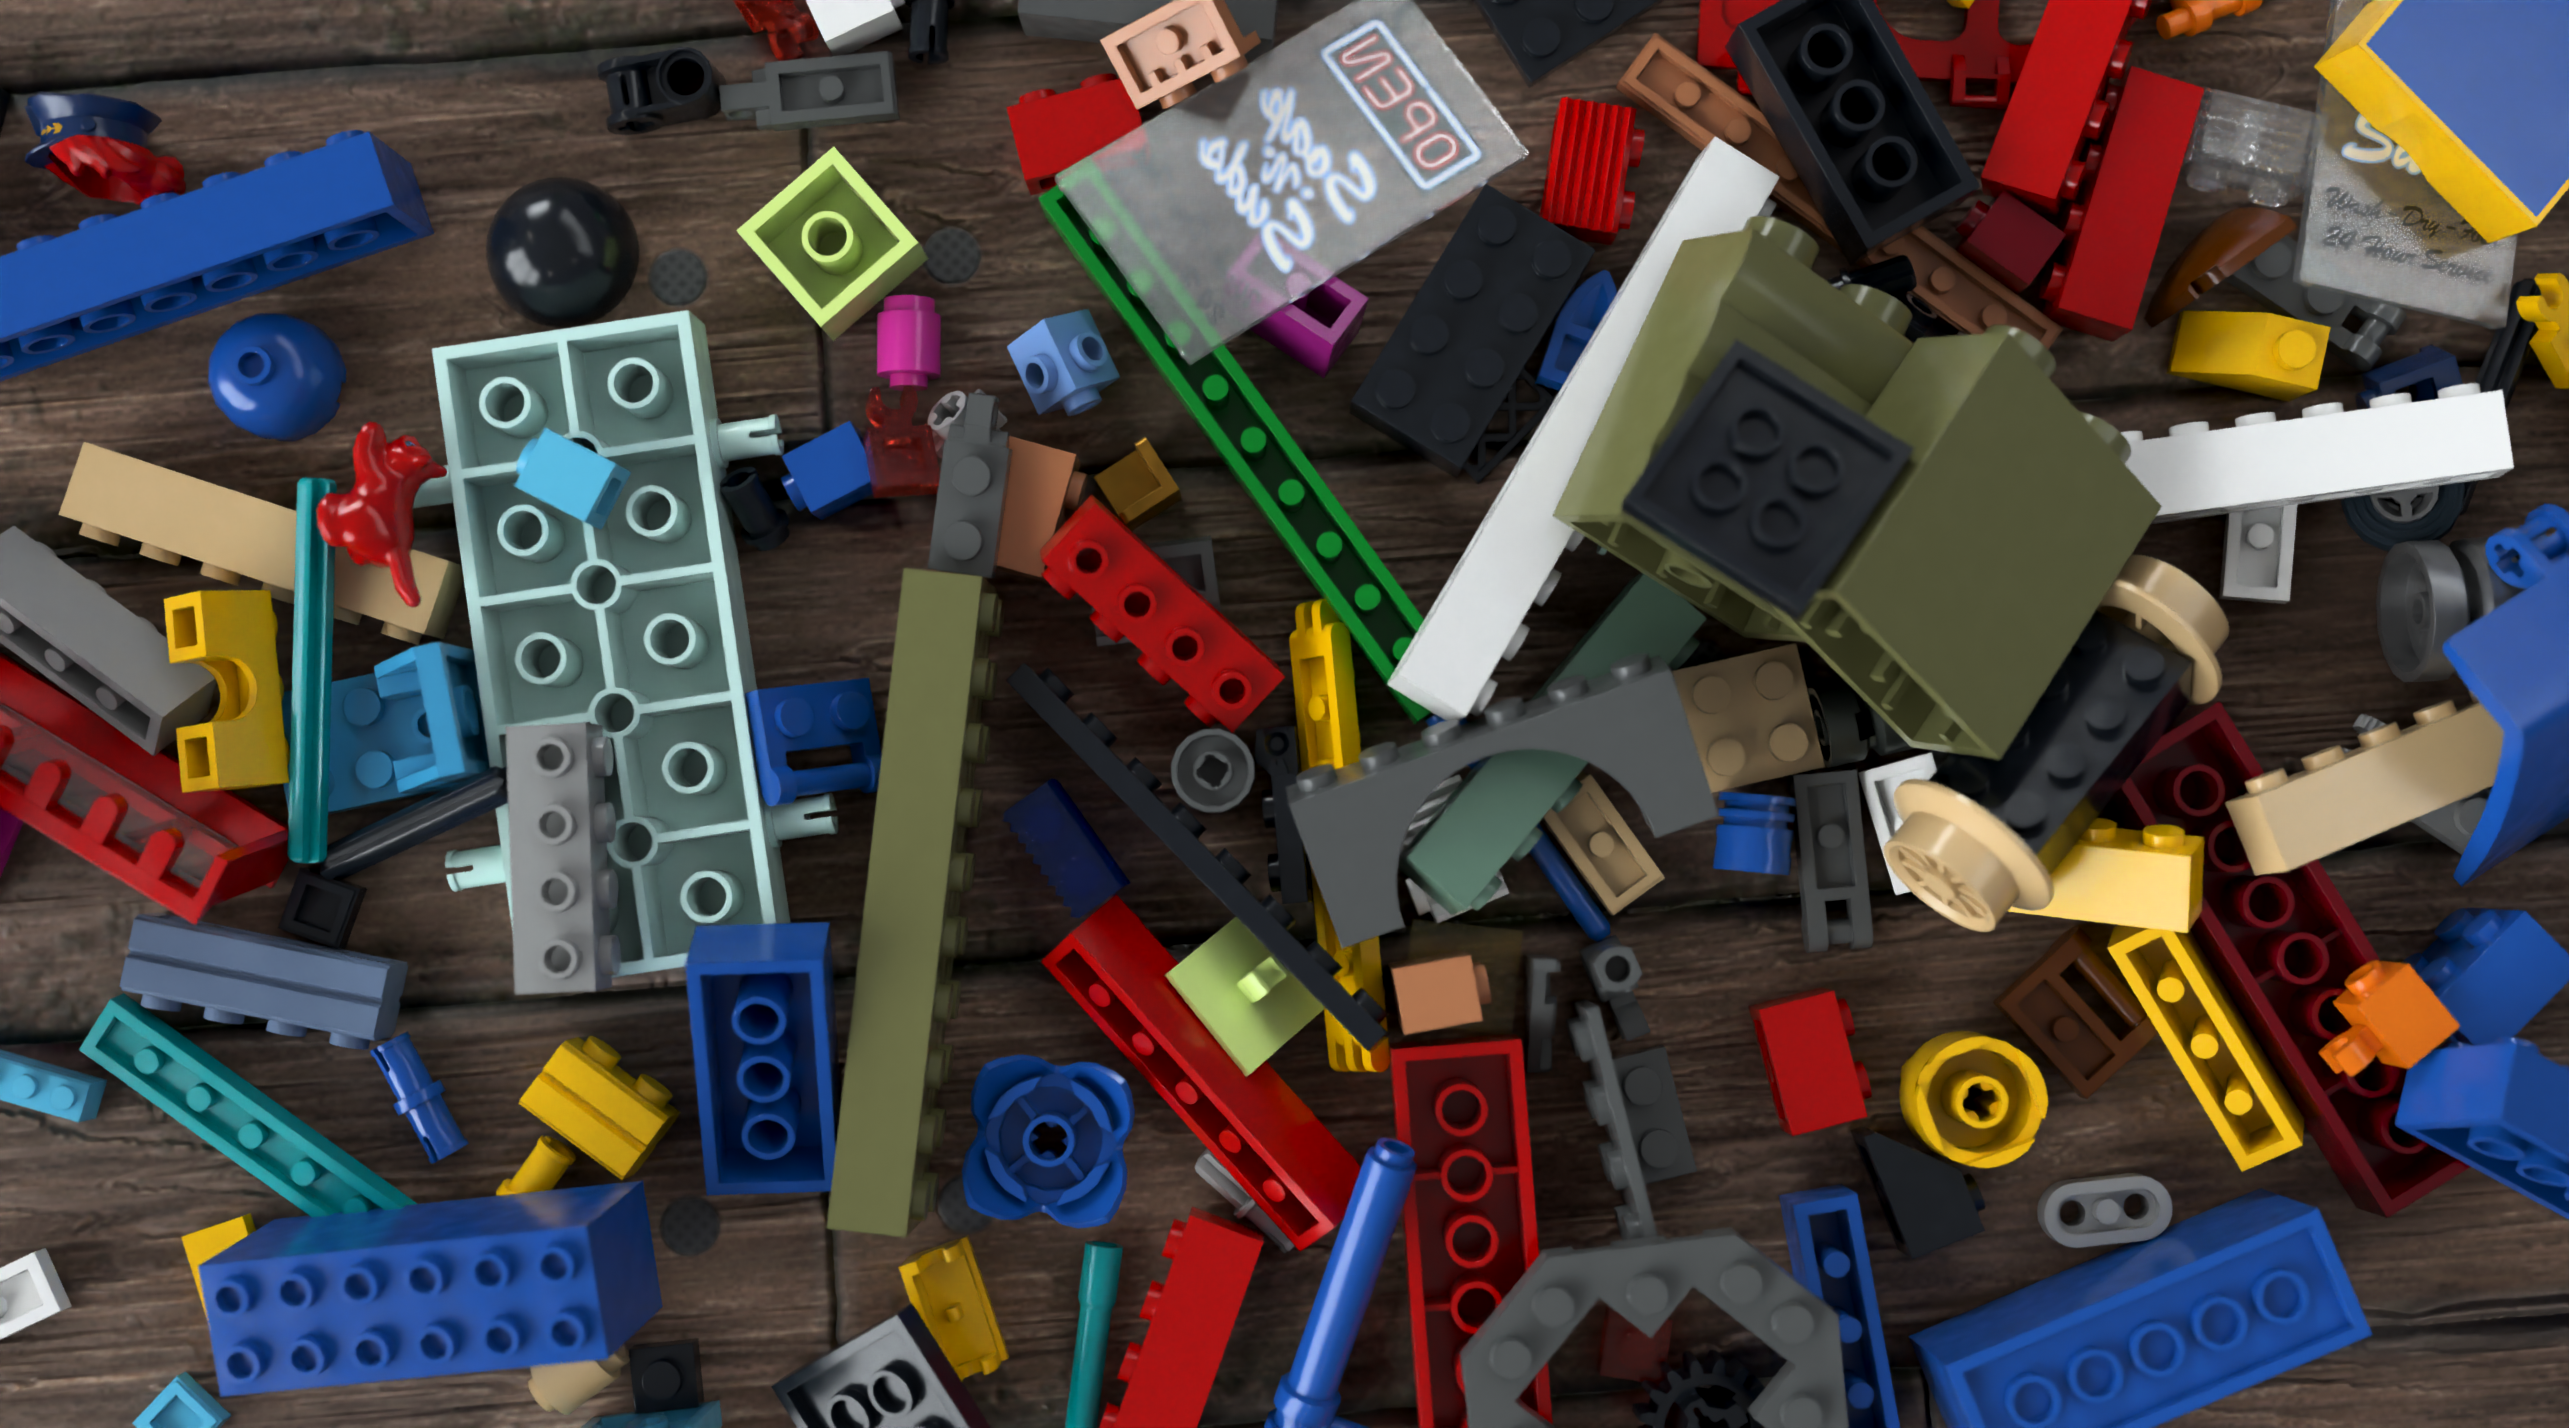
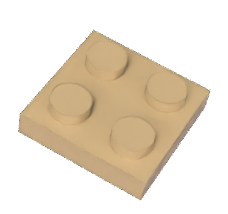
(1750, 717)

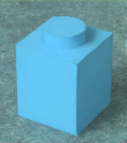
(570, 477)

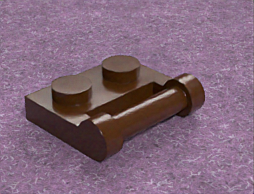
(2065, 1026)

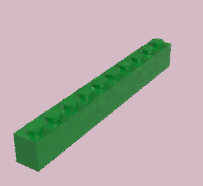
(1265, 466)

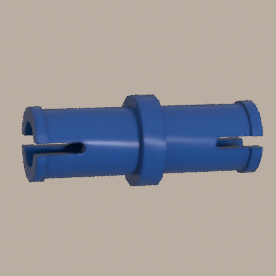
(419, 1097)

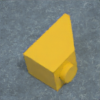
(2250, 352)

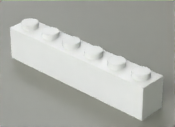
(2324, 453)

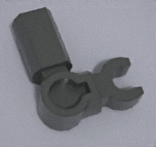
(1614, 976)

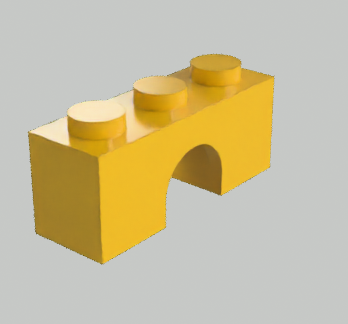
(236, 642)

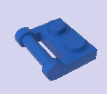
(808, 720)

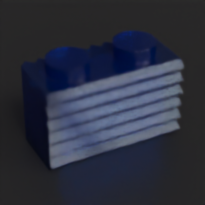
(1066, 848)

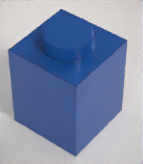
(828, 472)

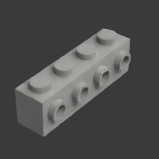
(95, 646)
(561, 858)

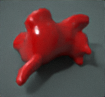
(378, 512)

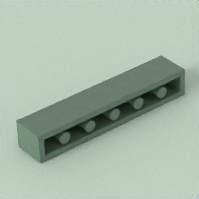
(1509, 792)

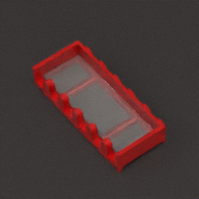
(125, 807)

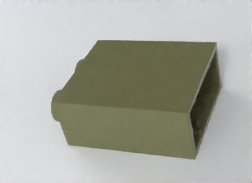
(1980, 546)

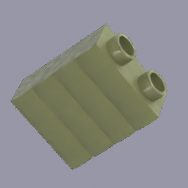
(1720, 290)

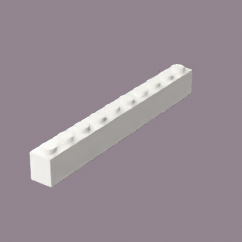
(1519, 539)

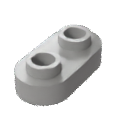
(2101, 1210)

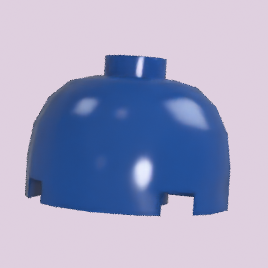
(276, 376)

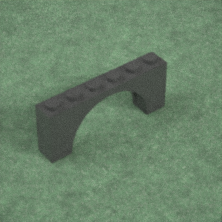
(1618, 721)

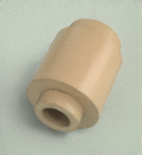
(572, 1384)

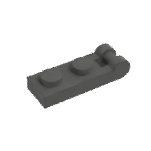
(2270, 283)
(1831, 859)

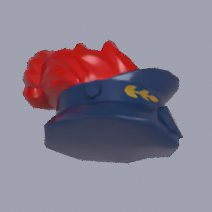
(101, 146)

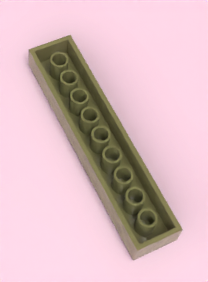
(914, 904)

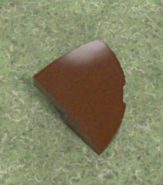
(2215, 255)

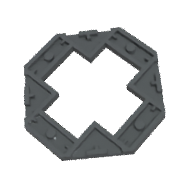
(1645, 1284)

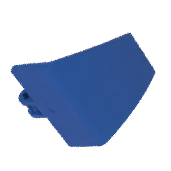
(2520, 674)

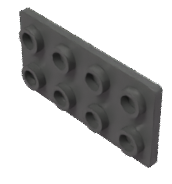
(1640, 1116)

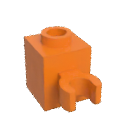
(2390, 1018)

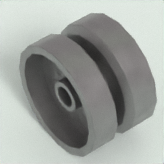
(2429, 596)

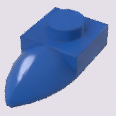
(1574, 328)

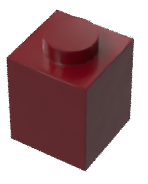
(2007, 240)

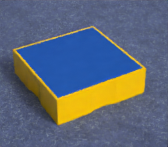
(2469, 97)

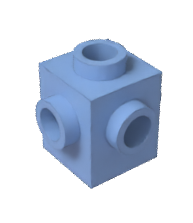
(1064, 363)

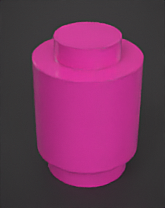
(909, 342)

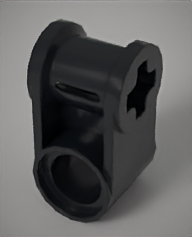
(647, 90)

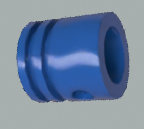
(1754, 833)

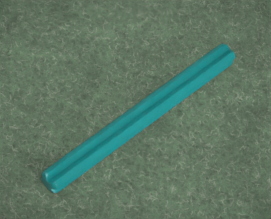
(311, 678)

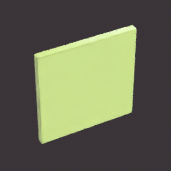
(1243, 995)

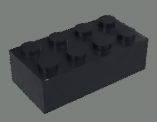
(1851, 119)
(1471, 330)

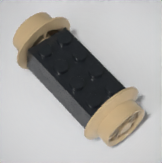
(1997, 828)

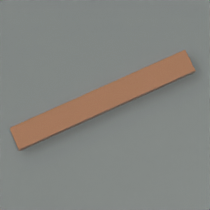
(1705, 107)

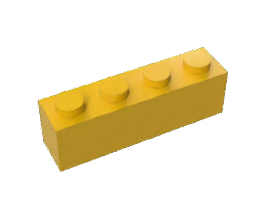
(2209, 1042)

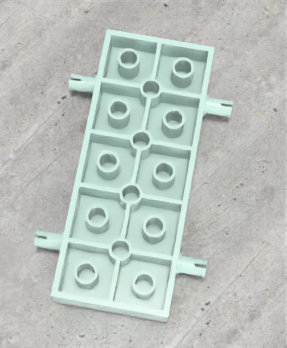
(624, 620)

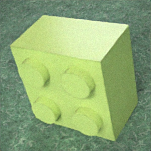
(833, 243)

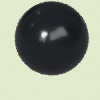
(562, 252)

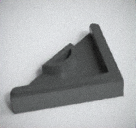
(1539, 1011)

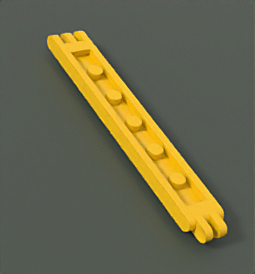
(1331, 735)

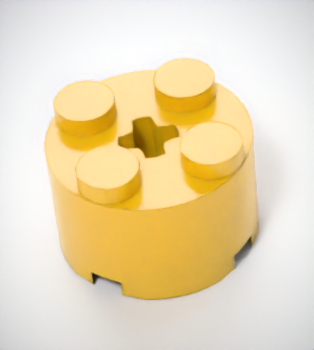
(2004, 1115)

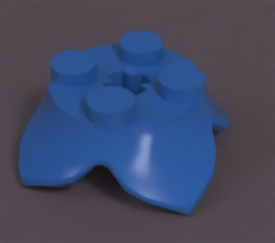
(1008, 1172)

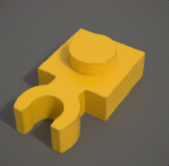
(2552, 319)

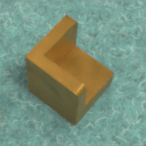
(1139, 486)

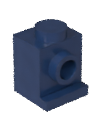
(2421, 372)

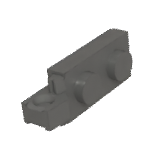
(816, 92)
(972, 492)

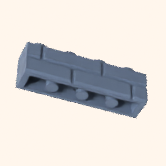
(263, 977)

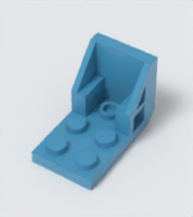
(403, 728)

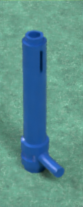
(1310, 1391)

